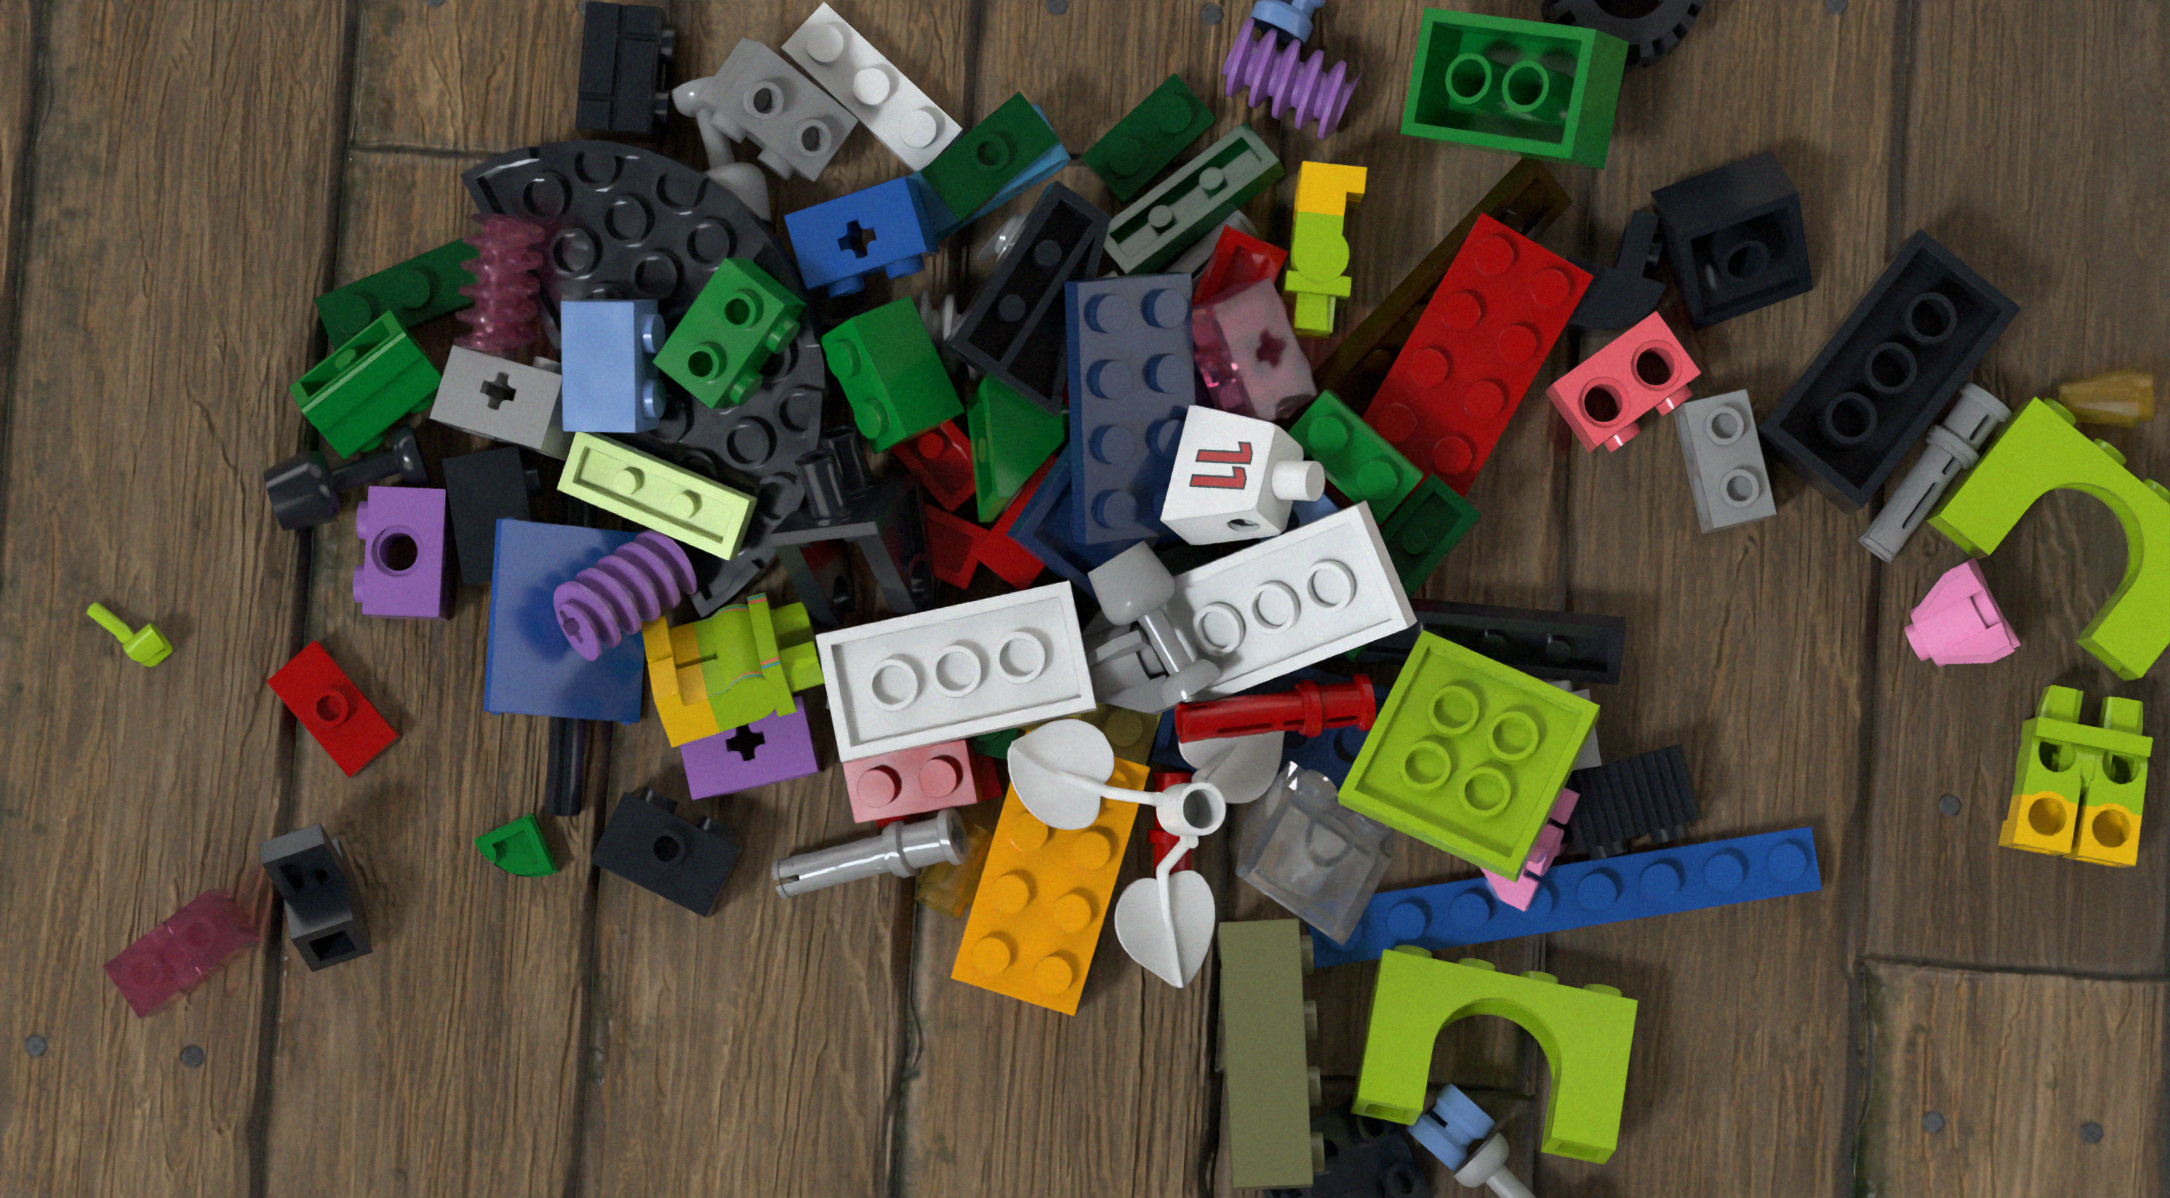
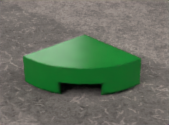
(519, 848)

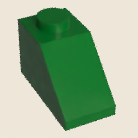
(1008, 445)

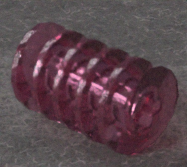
(500, 283)

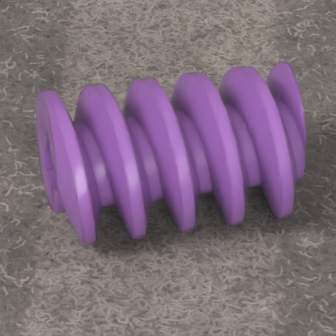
(1288, 80)
(622, 591)

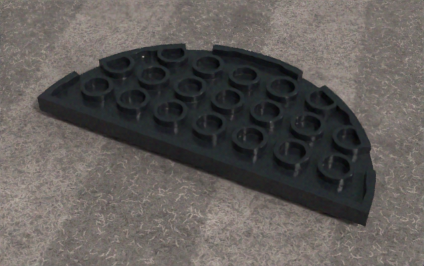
(658, 230)

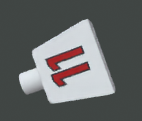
(1236, 478)

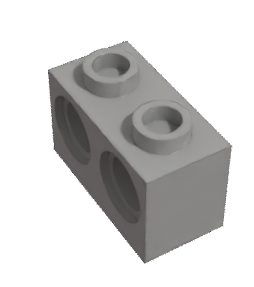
(1724, 461)

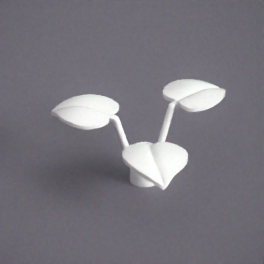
(1161, 921)

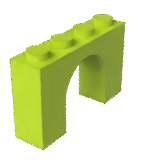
(2044, 453)
(1580, 1031)

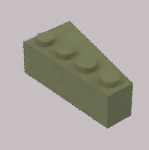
(1267, 1054)

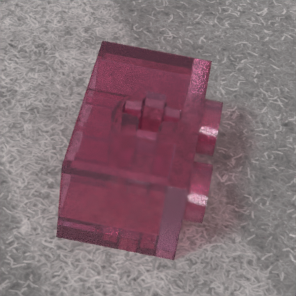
(1250, 353)
(182, 953)

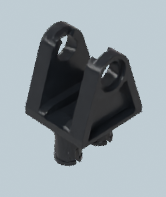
(850, 507)

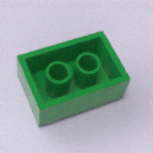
(1514, 87)

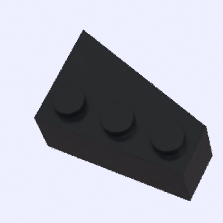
(1018, 315)

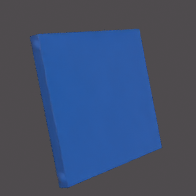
(528, 656)

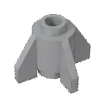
(1123, 666)

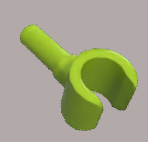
(146, 646)

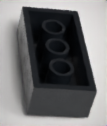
(1885, 372)

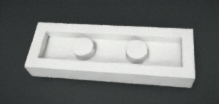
(871, 89)

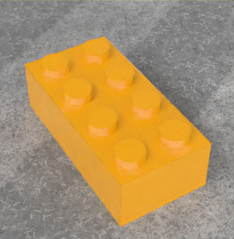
(1046, 899)

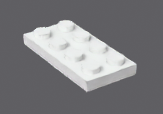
(1289, 601)
(956, 672)

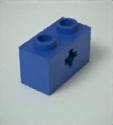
(826, 231)

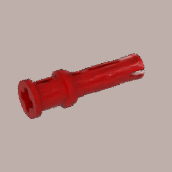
(1304, 709)

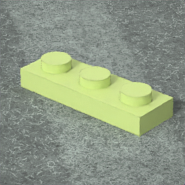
(657, 494)

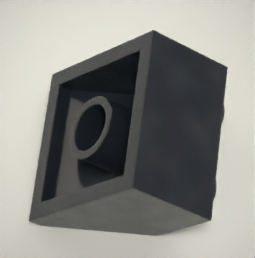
(1733, 239)

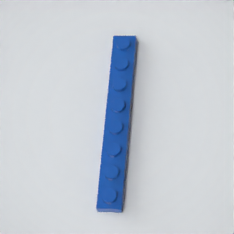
(1582, 895)

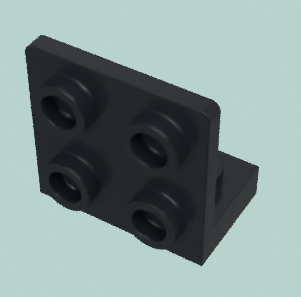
(1361, 1160)

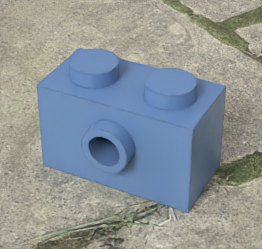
(610, 365)

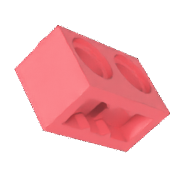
(1616, 373)

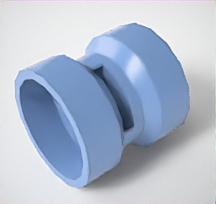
(1288, 17)
(1451, 1126)

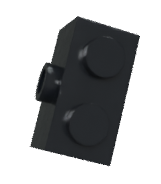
(669, 852)

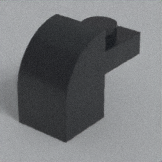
(1620, 294)
(319, 896)

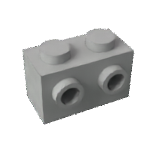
(777, 110)

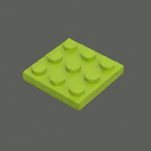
(1469, 755)

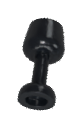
(308, 489)

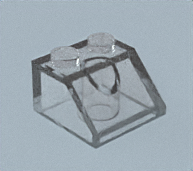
(1313, 851)

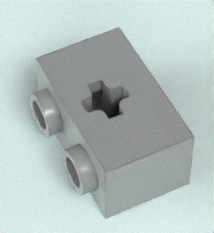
(477, 402)

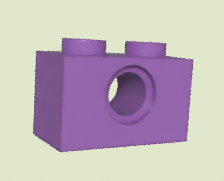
(423, 588)

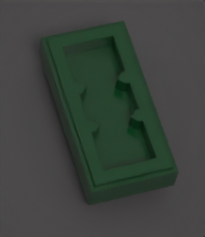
(990, 157)

